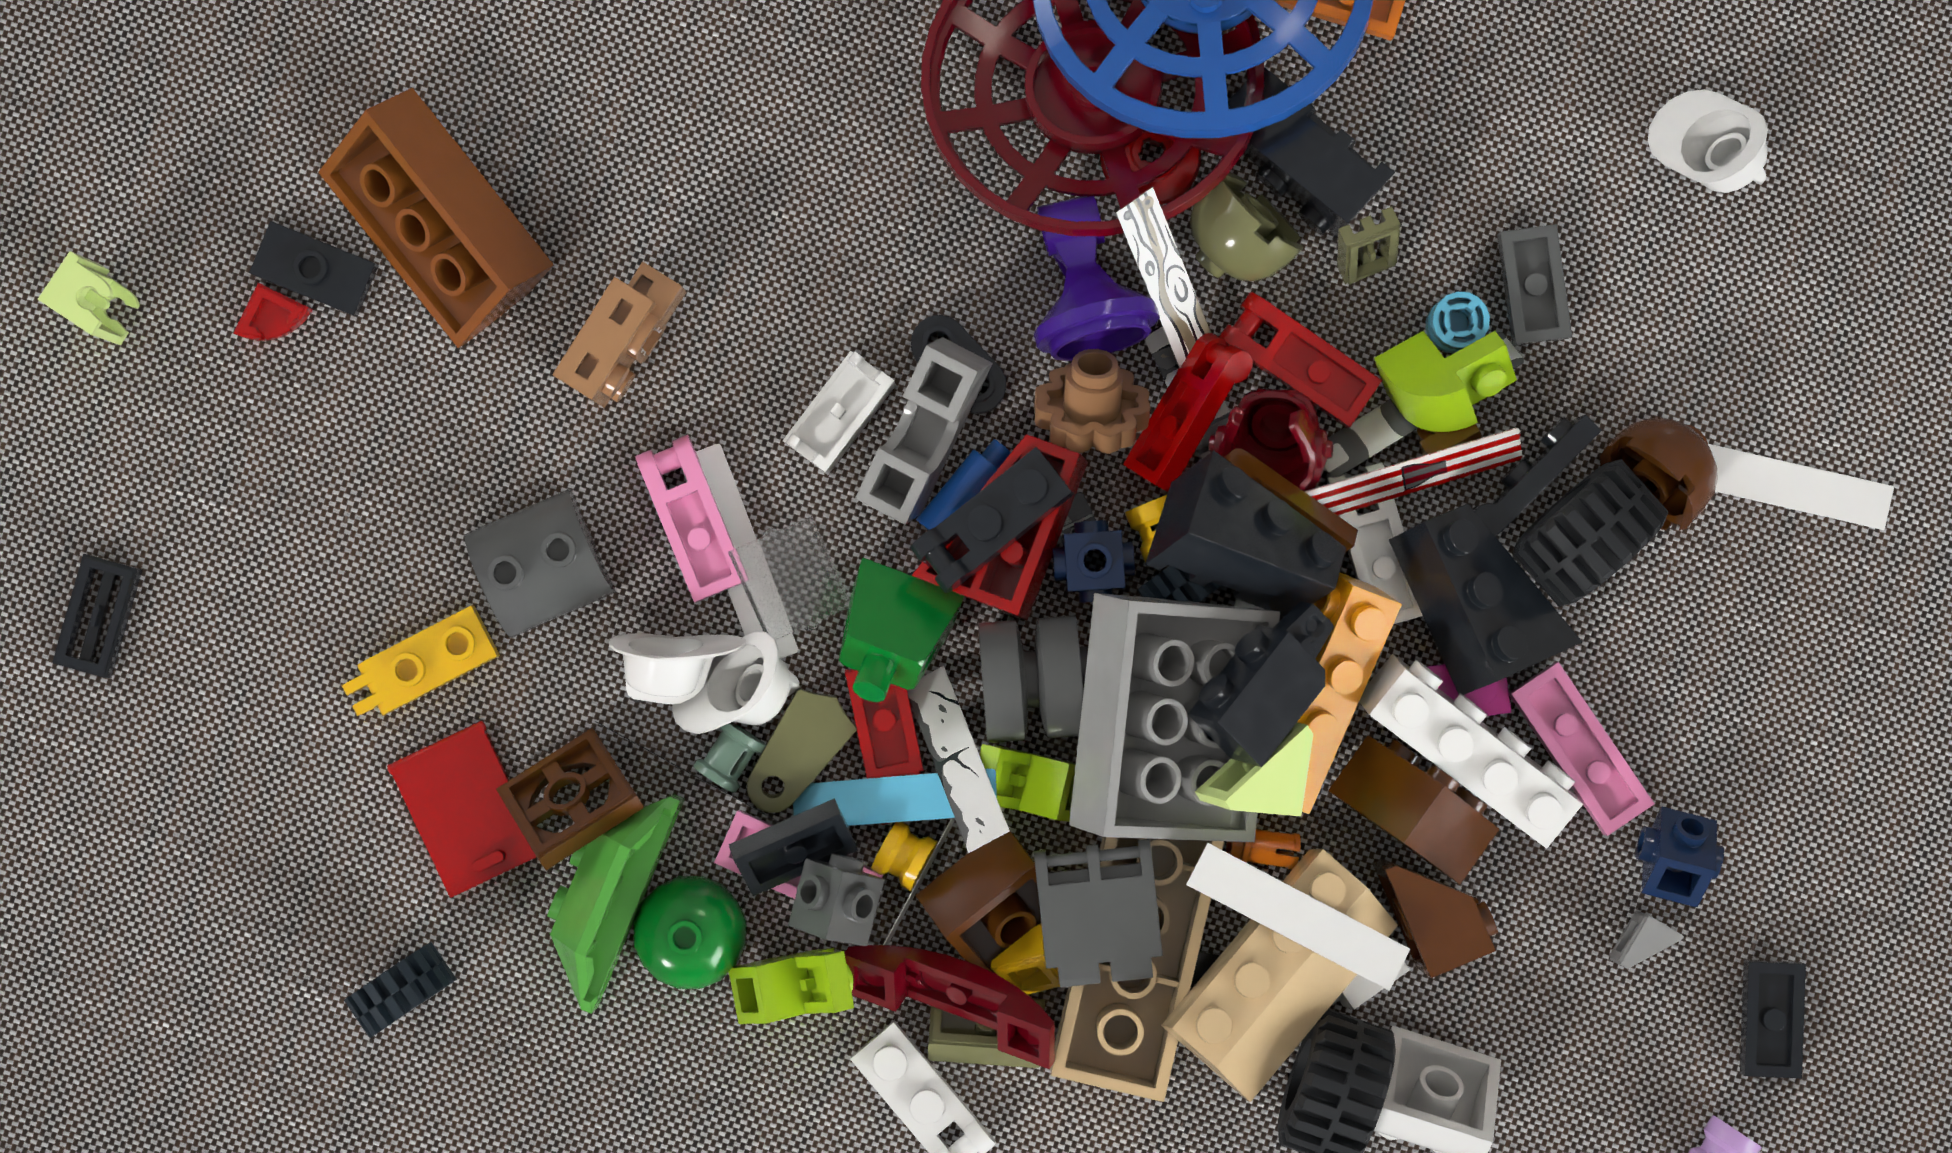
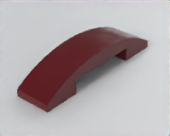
(892, 973)

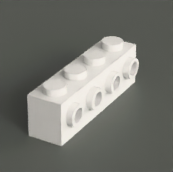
(1470, 751)

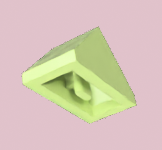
(1269, 789)

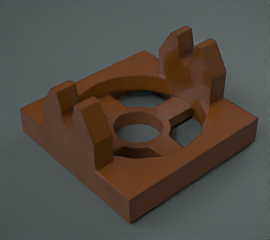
(524, 788)

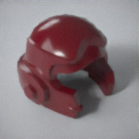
(1278, 431)

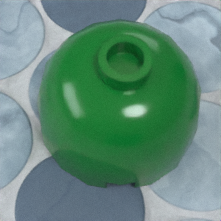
(690, 932)

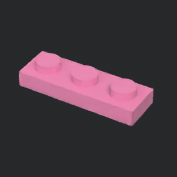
(1581, 748)

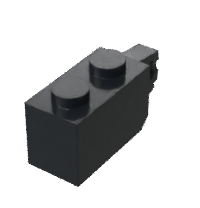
(1265, 686)

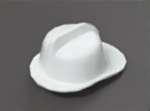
(1710, 140)
(670, 667)
(740, 688)

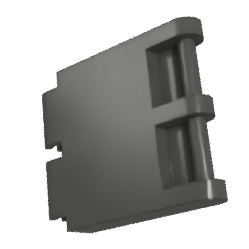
(1099, 914)

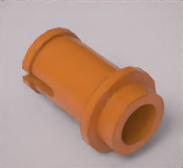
(1265, 849)

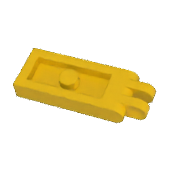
(423, 662)

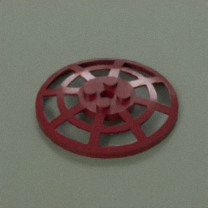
(1066, 114)

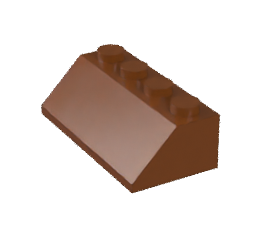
(434, 216)

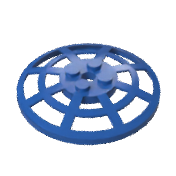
(1207, 20)

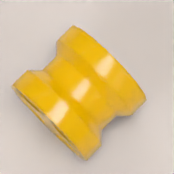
(904, 855)

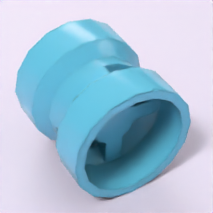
(1450, 329)

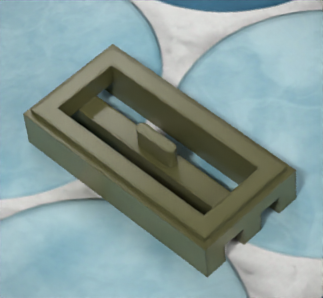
(1361, 247)

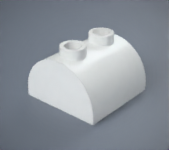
(1440, 1095)

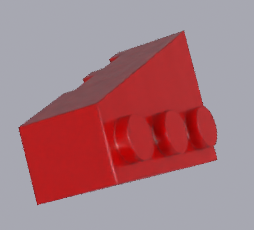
(1017, 573)

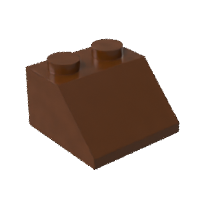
(985, 900)
(1436, 920)

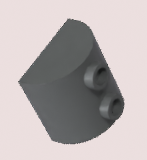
(538, 564)

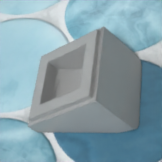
(1642, 939)

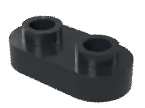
(957, 334)

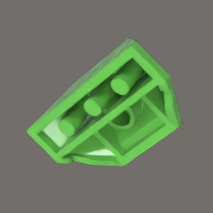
(606, 896)

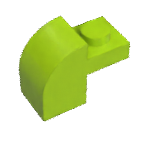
(1439, 390)
(1031, 781)
(792, 986)

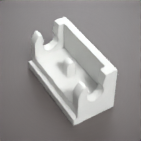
(839, 412)

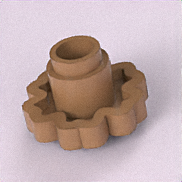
(1092, 404)

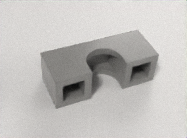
(918, 448)

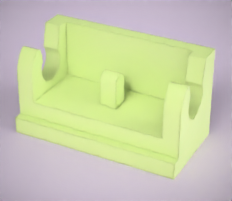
(84, 293)

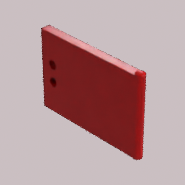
(458, 809)

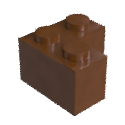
(1416, 806)

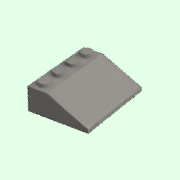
(1135, 741)

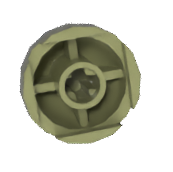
(1241, 233)

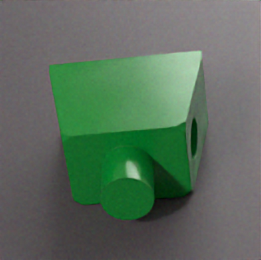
(894, 628)

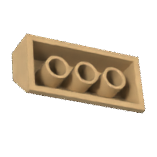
(1268, 988)

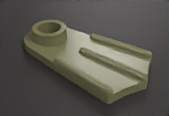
(799, 748)

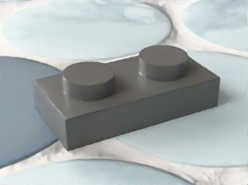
(1534, 285)

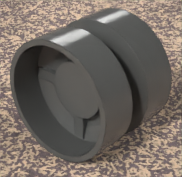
(1041, 678)

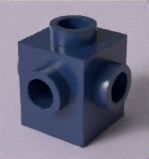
(1069, 560)
(1679, 856)

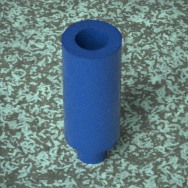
(964, 484)

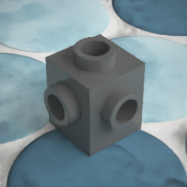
(836, 900)

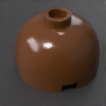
(1671, 463)

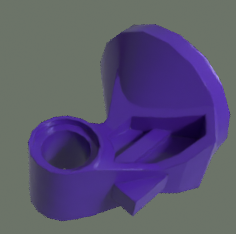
(1093, 307)

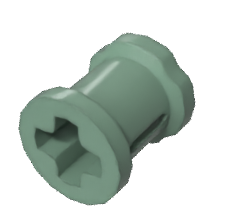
(729, 756)

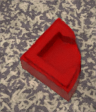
(270, 315)

